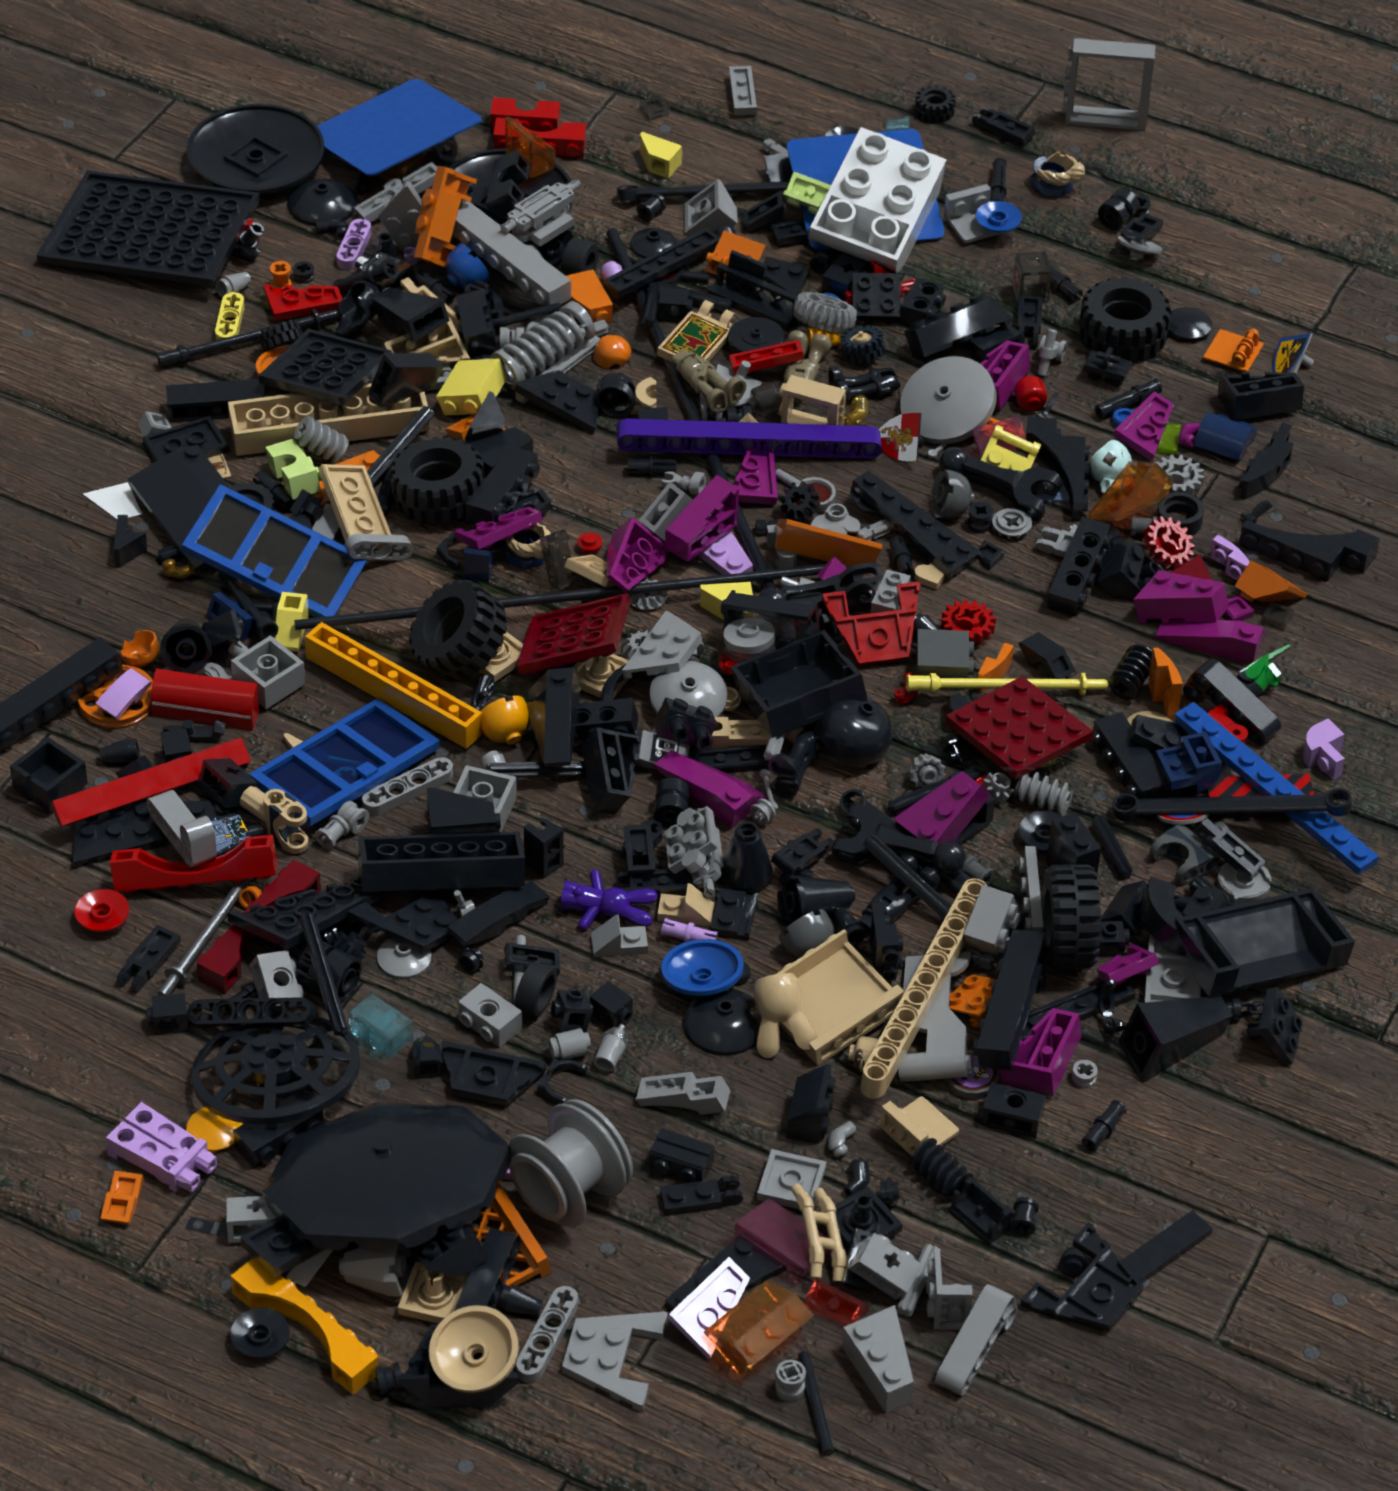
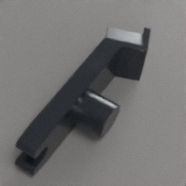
(200, 733)

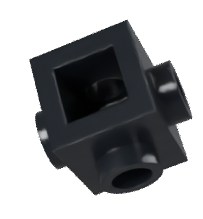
(571, 1010)

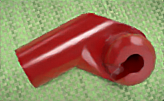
(904, 696)

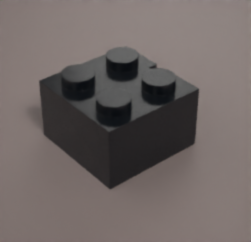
(48, 773)

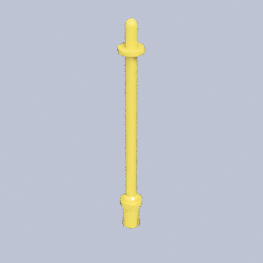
(933, 683)

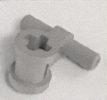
(1050, 349)

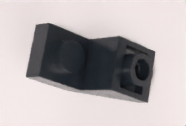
(1052, 656)

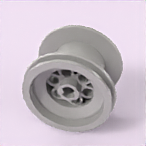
(577, 1157)

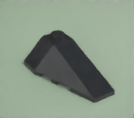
(553, 714)

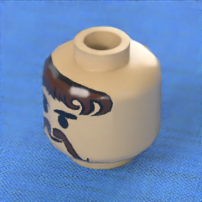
(861, 1051)

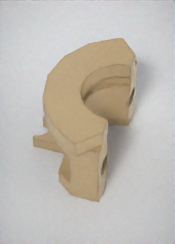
(645, 395)

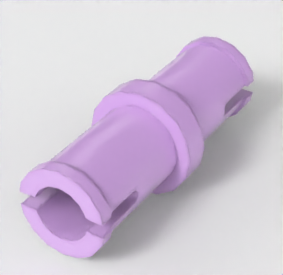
(686, 931)

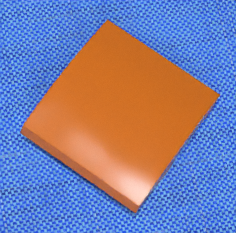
(1165, 682)

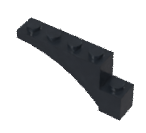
(1066, 457)
(1312, 553)

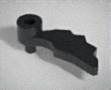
(1047, 408)
(1258, 510)

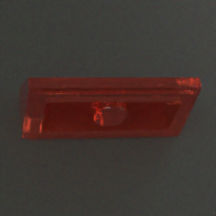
(835, 1303)

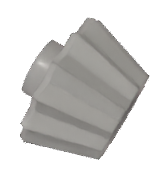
(926, 770)

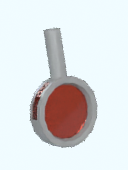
(824, 487)

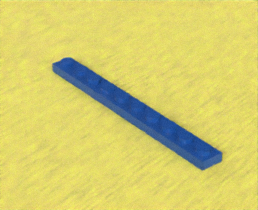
(1270, 782)

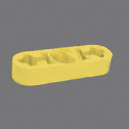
(226, 312)

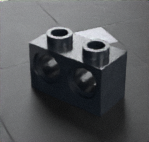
(922, 301)

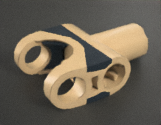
(277, 812)

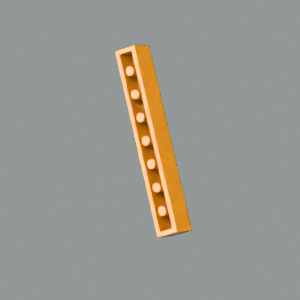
(394, 685)

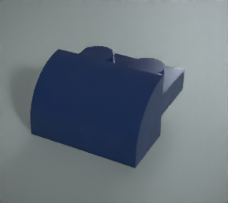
(1224, 435)
(1190, 763)

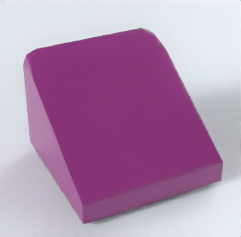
(832, 568)

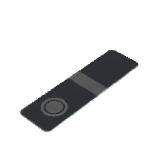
(207, 1226)

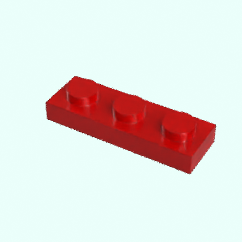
(768, 356)

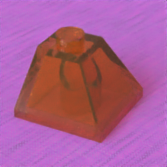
(532, 147)

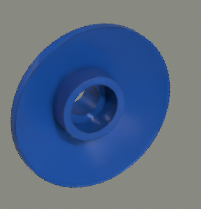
(998, 216)

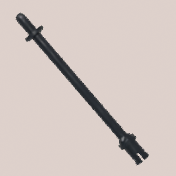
(182, 353)

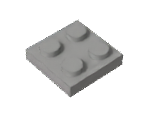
(786, 1170)

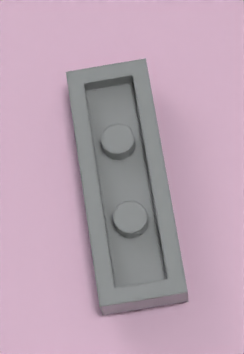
(742, 90)

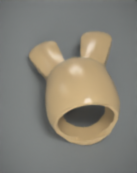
(780, 1001)

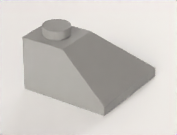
(710, 209)

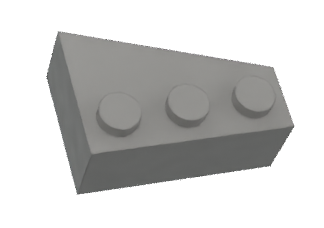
(880, 1357)

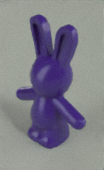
(608, 902)

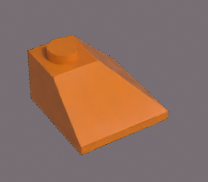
(1266, 585)

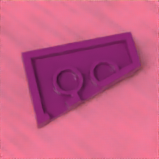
(1145, 425)

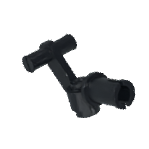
(248, 242)

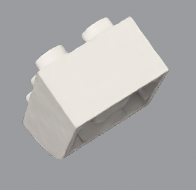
(879, 200)

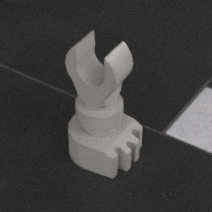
(695, 484)

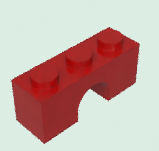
(540, 119)

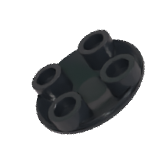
(1189, 324)

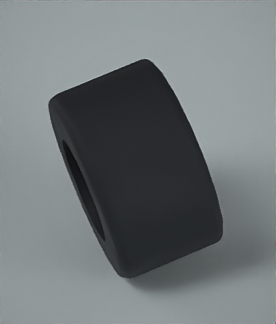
(579, 257)

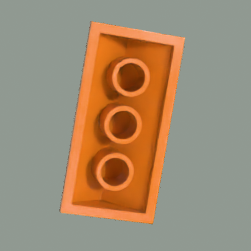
(824, 543)

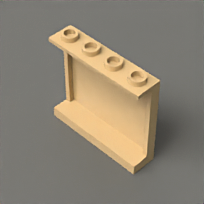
(840, 996)

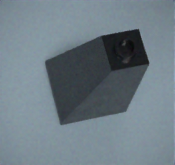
(1170, 1031)

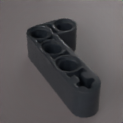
(1243, 707)

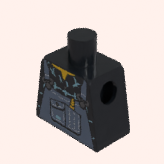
(232, 831)

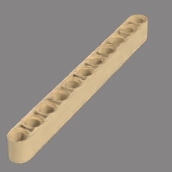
(920, 994)

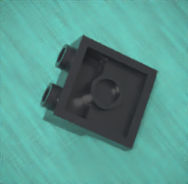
(885, 944)

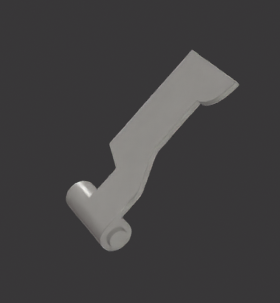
(946, 1034)

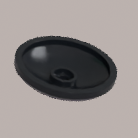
(321, 201)
(723, 1022)

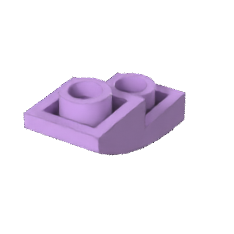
(1230, 556)
(122, 693)

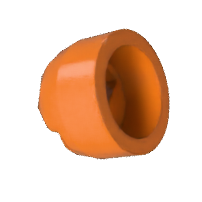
(248, 895)

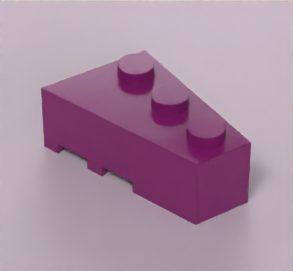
(1006, 367)
(1181, 596)
(1045, 1053)

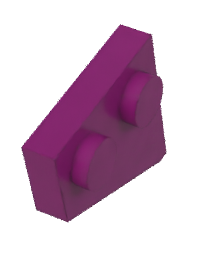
(1135, 963)

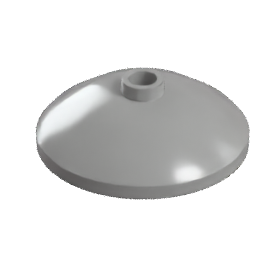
(707, 687)

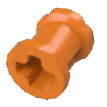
(280, 271)

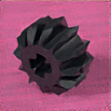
(793, 509)

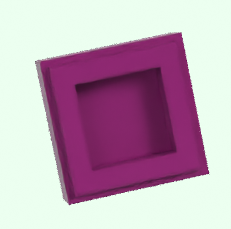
(1238, 609)

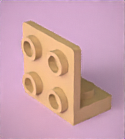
(916, 1124)

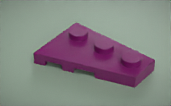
(757, 478)
(504, 529)

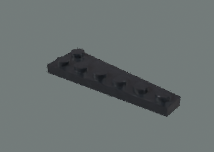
(945, 548)

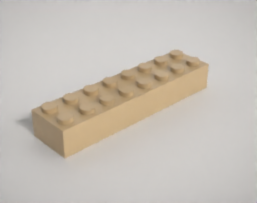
(274, 418)

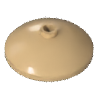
(466, 1334)

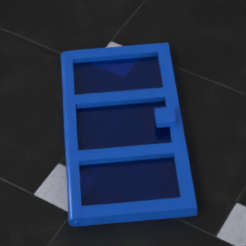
(347, 759)

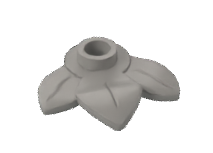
(837, 519)

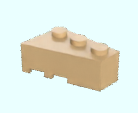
(441, 343)

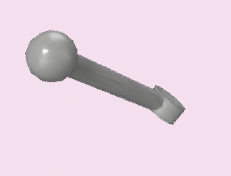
(932, 454)
(764, 774)

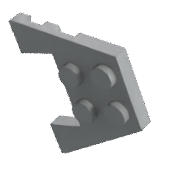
(600, 1349)

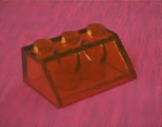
(758, 1325)

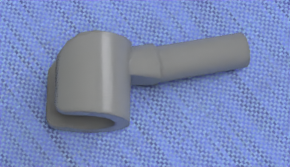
(463, 906)

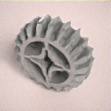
(824, 312)

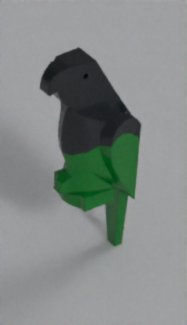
(1262, 673)

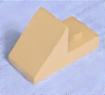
(684, 909)

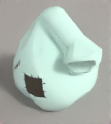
(1108, 463)

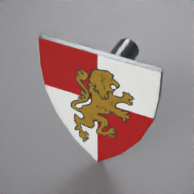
(902, 437)

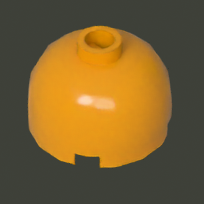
(505, 720)

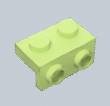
(806, 192)

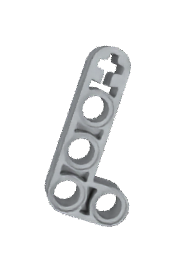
(189, 836)
(989, 1315)

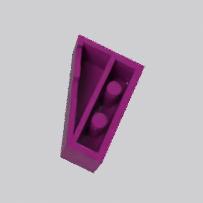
(704, 519)
(945, 810)

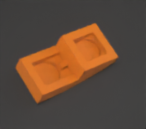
(997, 667)
(122, 1198)

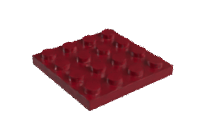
(574, 634)
(1019, 727)

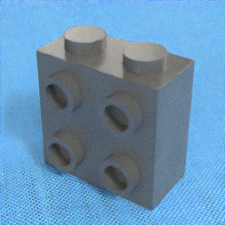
(944, 653)

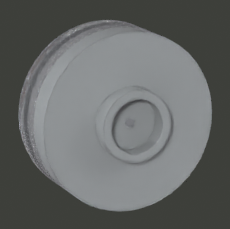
(748, 638)

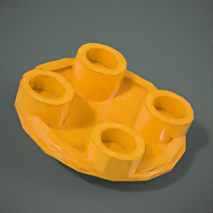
(213, 1129)

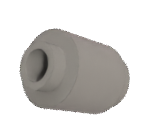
(569, 1044)

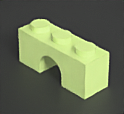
(291, 463)

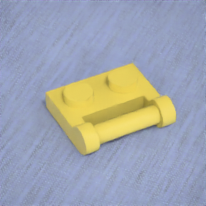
(1007, 459)

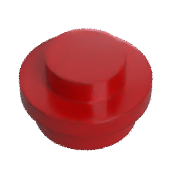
(589, 543)

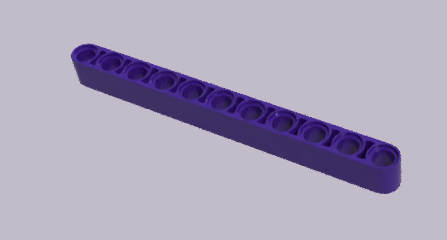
(736, 437)

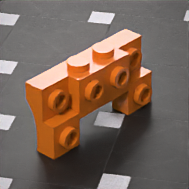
(439, 215)

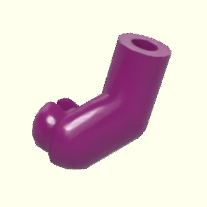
(1187, 434)

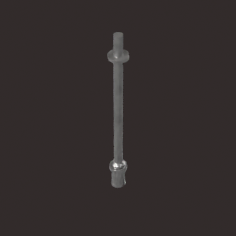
(176, 974)

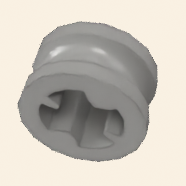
(762, 811)
(1085, 1067)

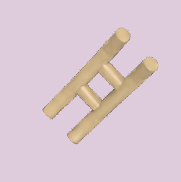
(818, 1243)

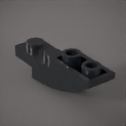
(1267, 464)

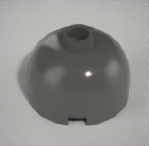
(952, 495)
(807, 933)

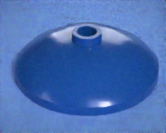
(702, 967)

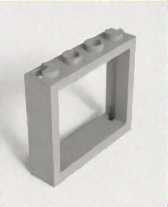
(1106, 116)

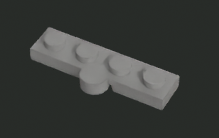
(419, 179)

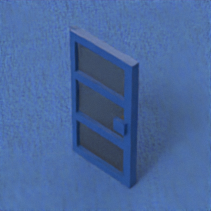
(272, 552)

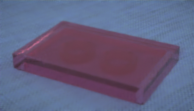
(779, 1235)

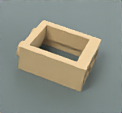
(813, 392)

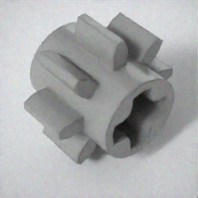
(998, 787)

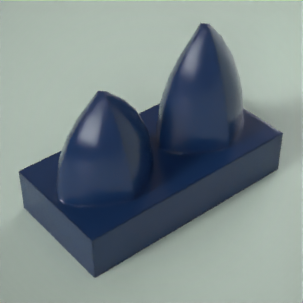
(221, 604)

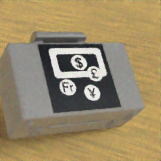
(655, 747)

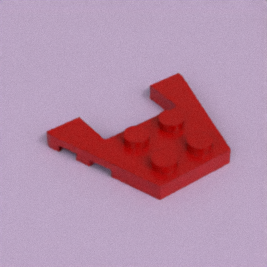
(880, 635)

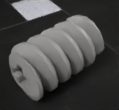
(321, 438)
(1044, 793)

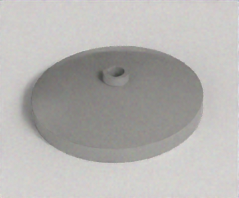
(951, 396)

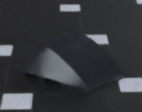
(425, 1384)

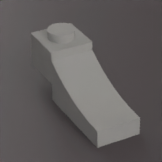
(684, 1091)

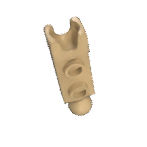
(743, 733)

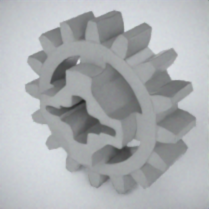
(1181, 472)

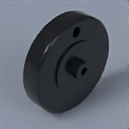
(754, 334)

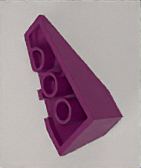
(633, 554)
(1222, 638)
(710, 787)

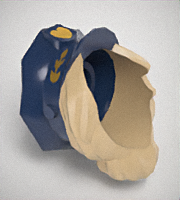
(1056, 174)
(525, 548)

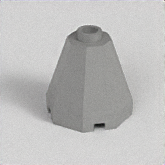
(377, 1271)

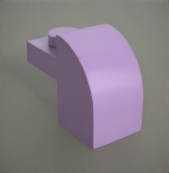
(1324, 747)

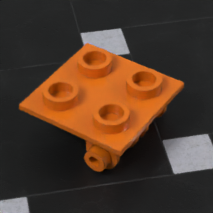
(727, 243)
(1234, 350)
(972, 998)

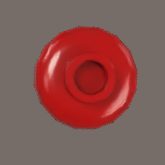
(1030, 393)

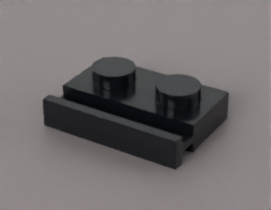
(734, 913)

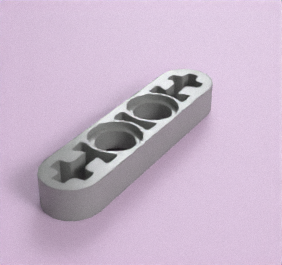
(434, 772)
(548, 1334)

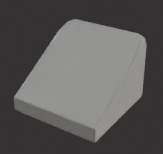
(153, 423)

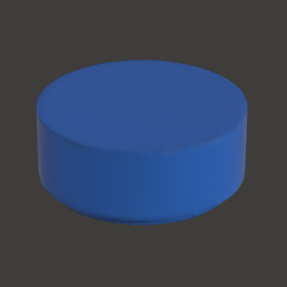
(1120, 415)

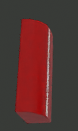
(204, 699)

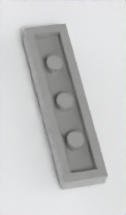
(1030, 886)

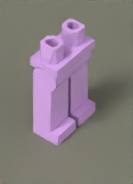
(161, 1148)

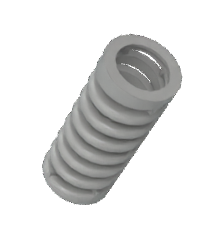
(514, 362)

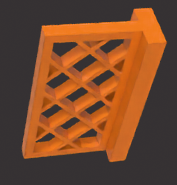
(512, 1222)

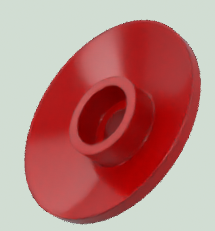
(101, 910)

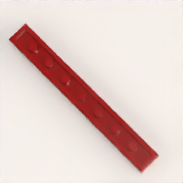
(143, 784)

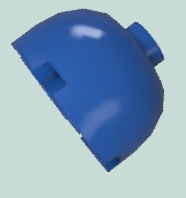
(464, 267)

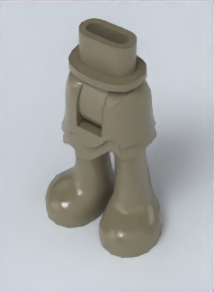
(809, 368)
(699, 371)

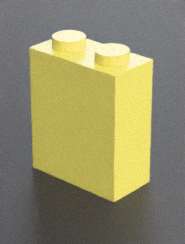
(469, 385)

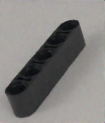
(490, 1277)

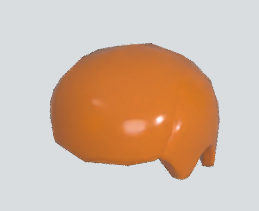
(612, 350)
(141, 650)

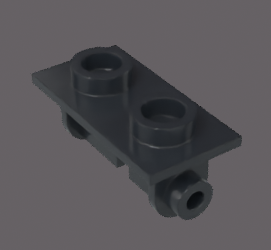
(961, 750)

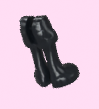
(875, 382)

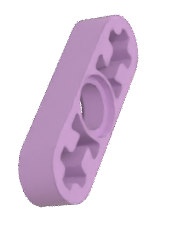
(352, 237)

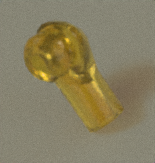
(860, 411)

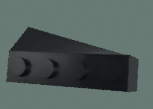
(955, 325)

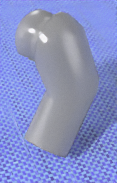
(837, 1138)

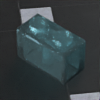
(381, 1025)

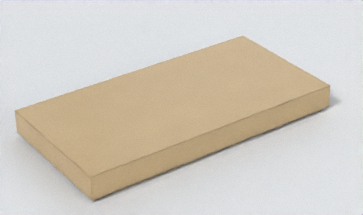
(353, 500)

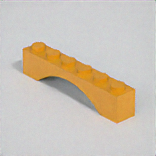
(349, 1359)

